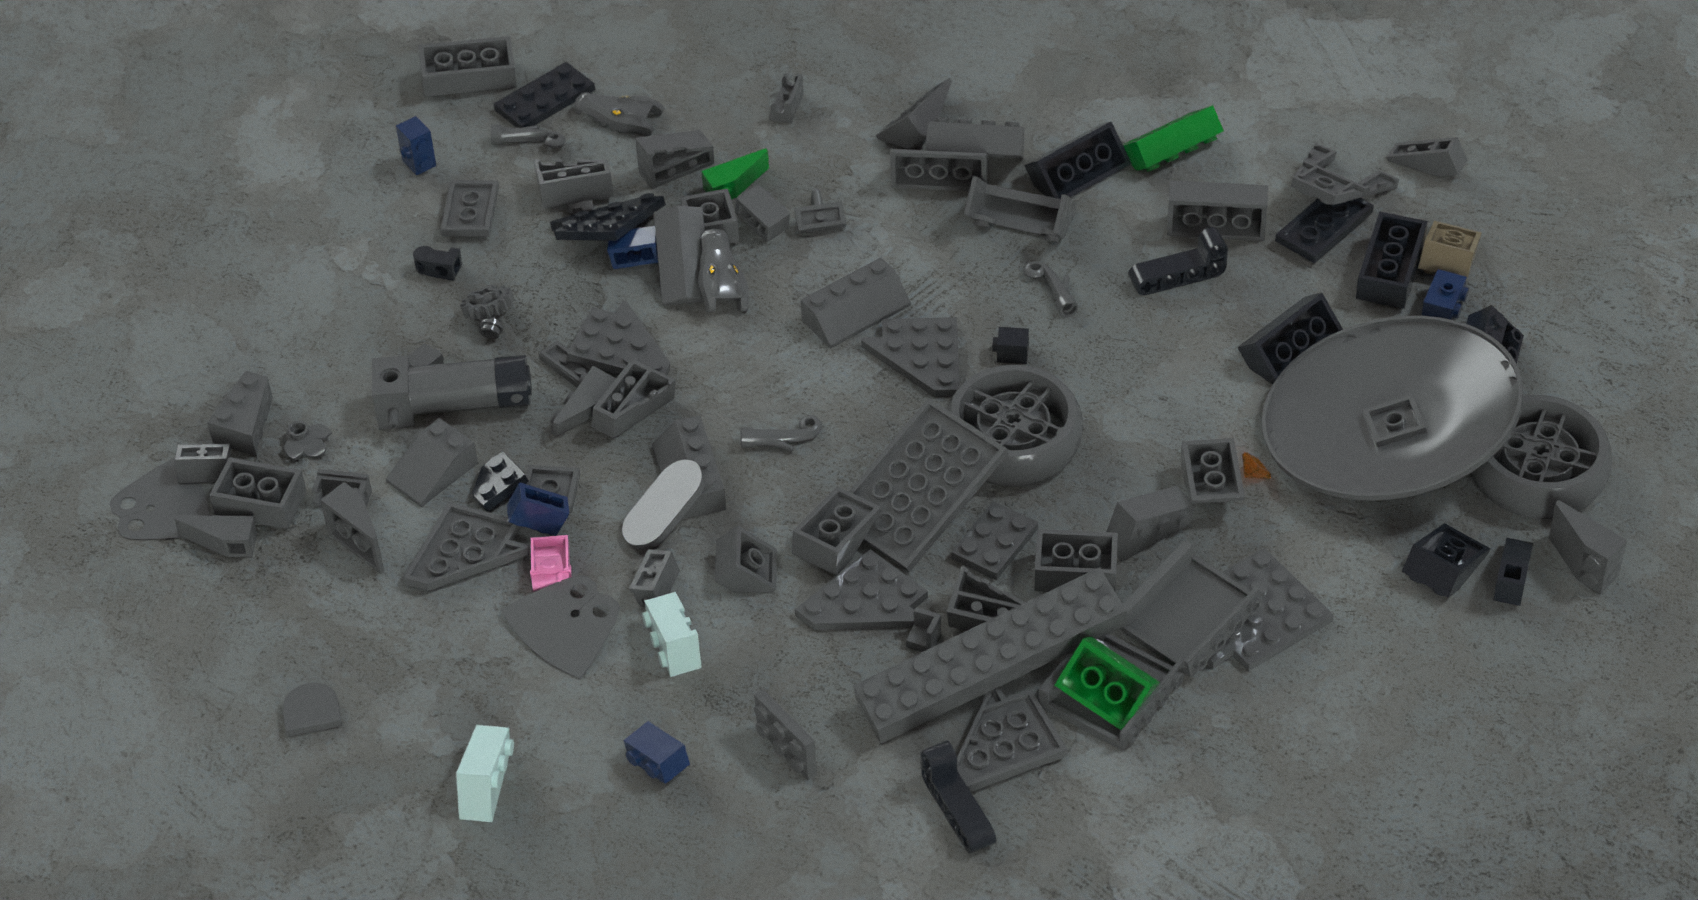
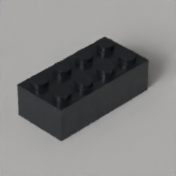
(1391, 260)

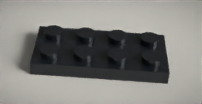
(544, 96)
(1322, 227)

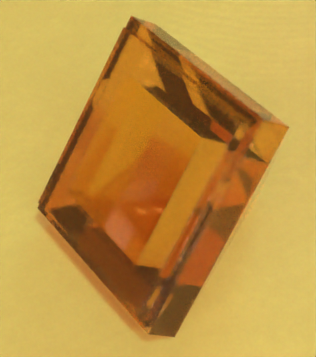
(1254, 467)

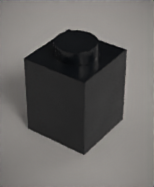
(1011, 345)

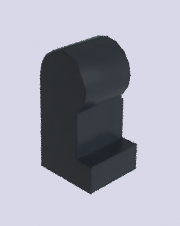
(437, 263)

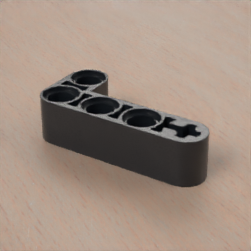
(1182, 268)
(955, 798)

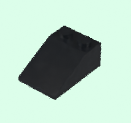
(1444, 560)

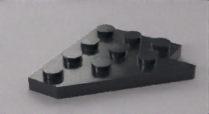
(608, 221)

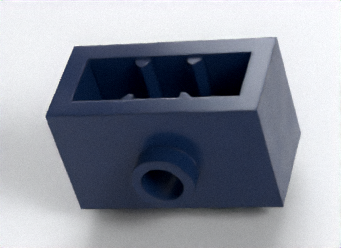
(416, 145)
(634, 248)
(1445, 295)
(537, 509)
(656, 752)

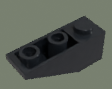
(1513, 571)

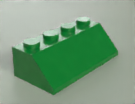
(1172, 138)

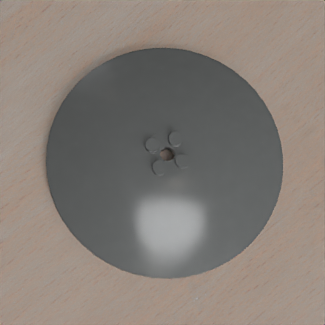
(1433, 374)

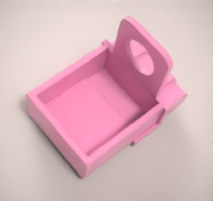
(549, 561)

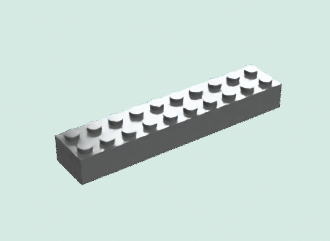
(989, 655)

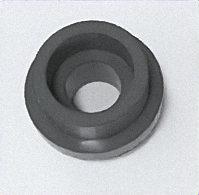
(491, 328)

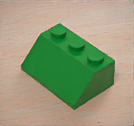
(1105, 682)

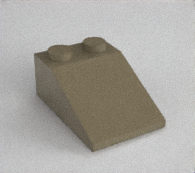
(1449, 249)

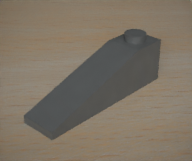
(912, 124)

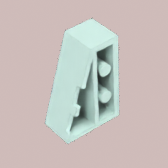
(672, 634)
(483, 772)

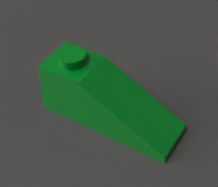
(736, 174)

